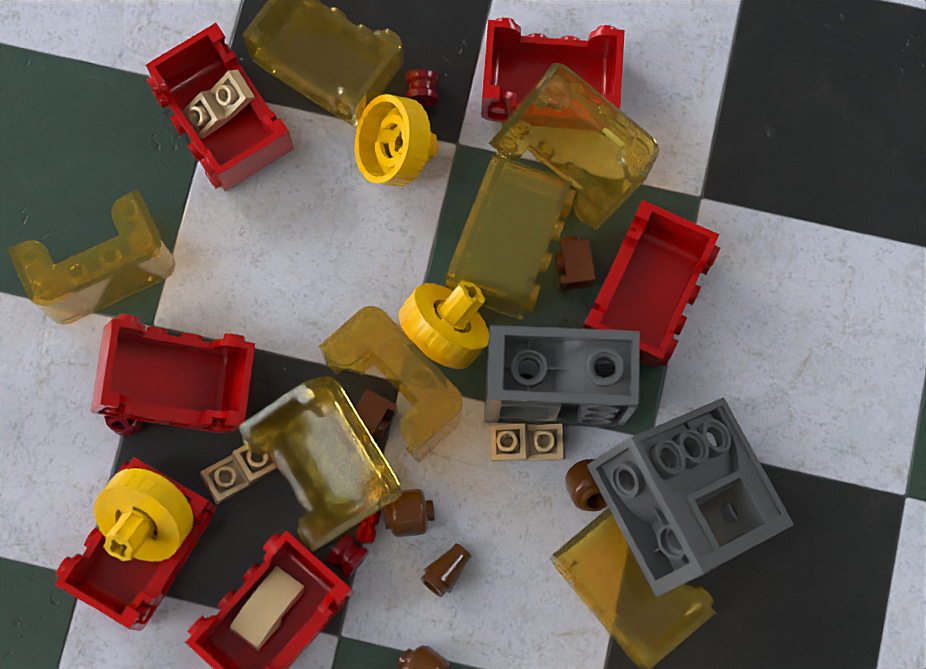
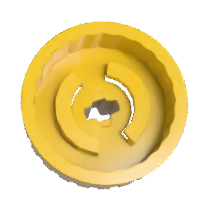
(379, 138)
(446, 323)
(128, 512)

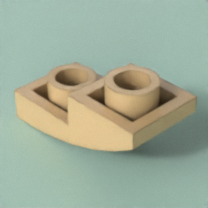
(219, 105)
(528, 442)
(237, 473)
(266, 607)

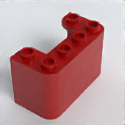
(519, 61)
(244, 142)
(654, 281)
(172, 377)
(130, 588)
(303, 622)

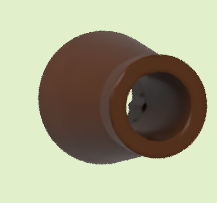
(445, 571)

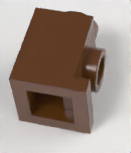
(575, 264)
(374, 411)

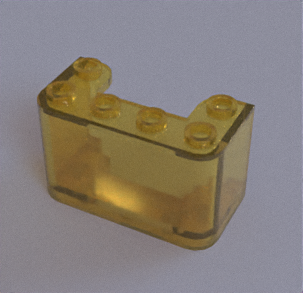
(324, 54)
(580, 140)
(510, 235)
(101, 273)
(377, 340)
(325, 457)
(615, 590)

